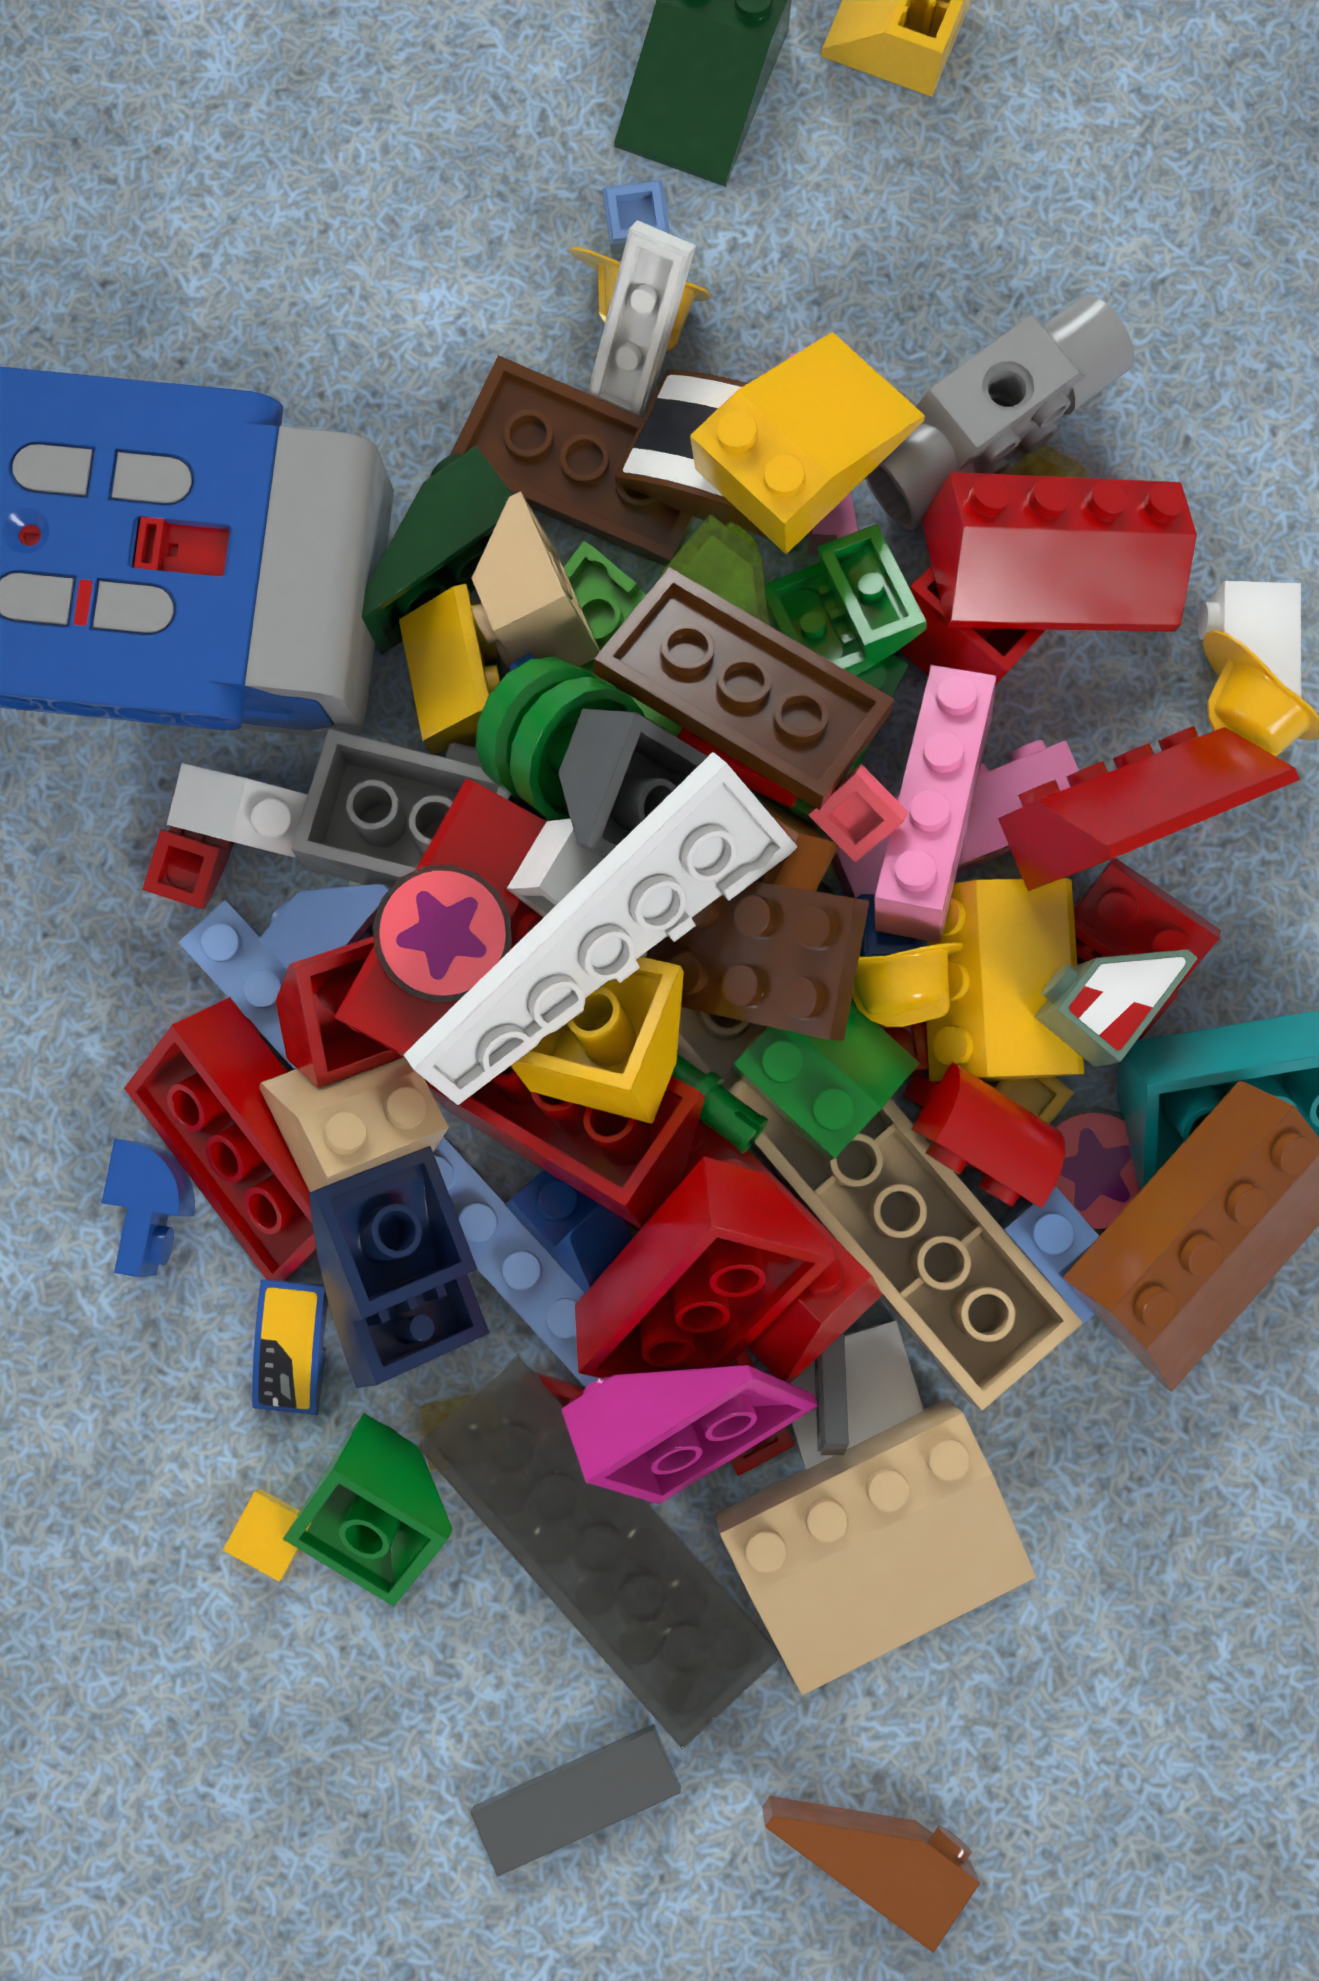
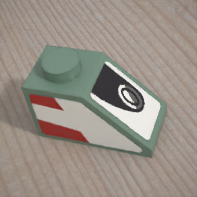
(1110, 1001)

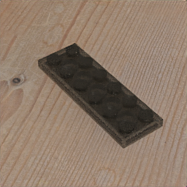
(599, 1554)

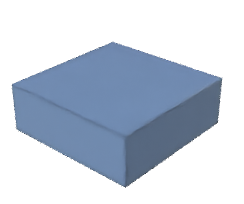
(631, 203)

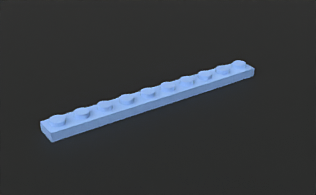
(498, 1241)

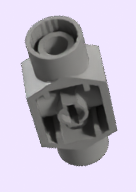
(1003, 403)

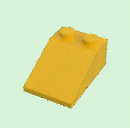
(802, 438)

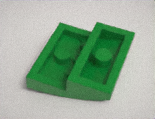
(848, 604)

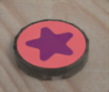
(440, 932)
(1097, 1165)

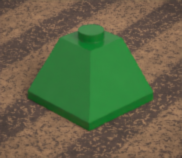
(374, 1512)

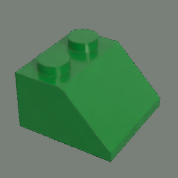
(826, 1085)

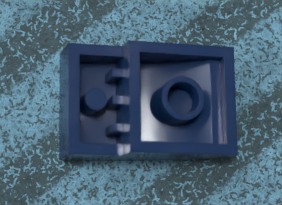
(395, 1267)

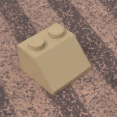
(528, 594)
(354, 1120)

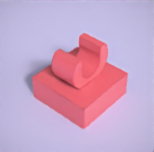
(859, 813)

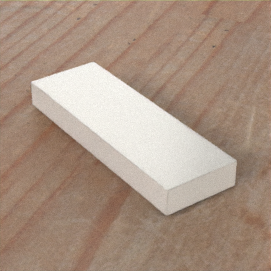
(640, 317)

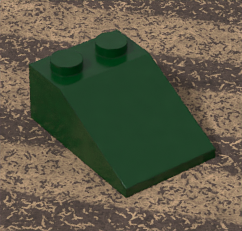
(701, 82)
(435, 543)

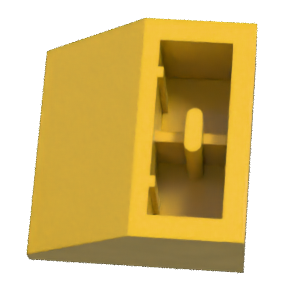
(896, 39)
(448, 668)

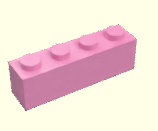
(938, 795)
(993, 797)

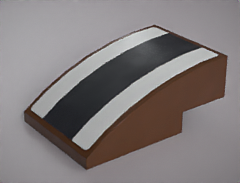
(661, 452)

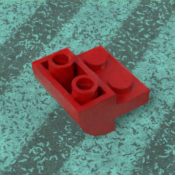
(1133, 916)
(989, 1133)

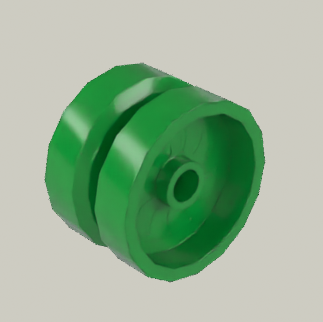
(531, 725)

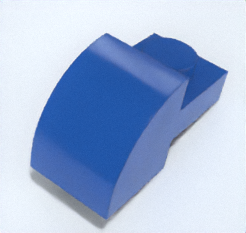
(151, 1188)

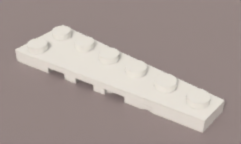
(683, 856)

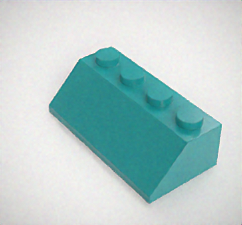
(1179, 1078)

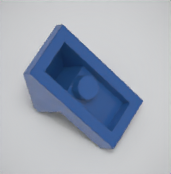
(570, 1227)

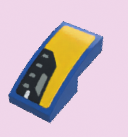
(289, 1346)

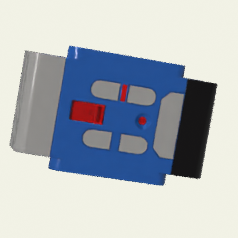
(183, 556)

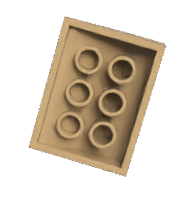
(875, 1545)

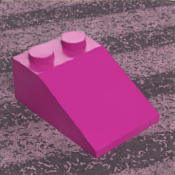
(674, 1427)

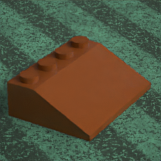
(1205, 1232)

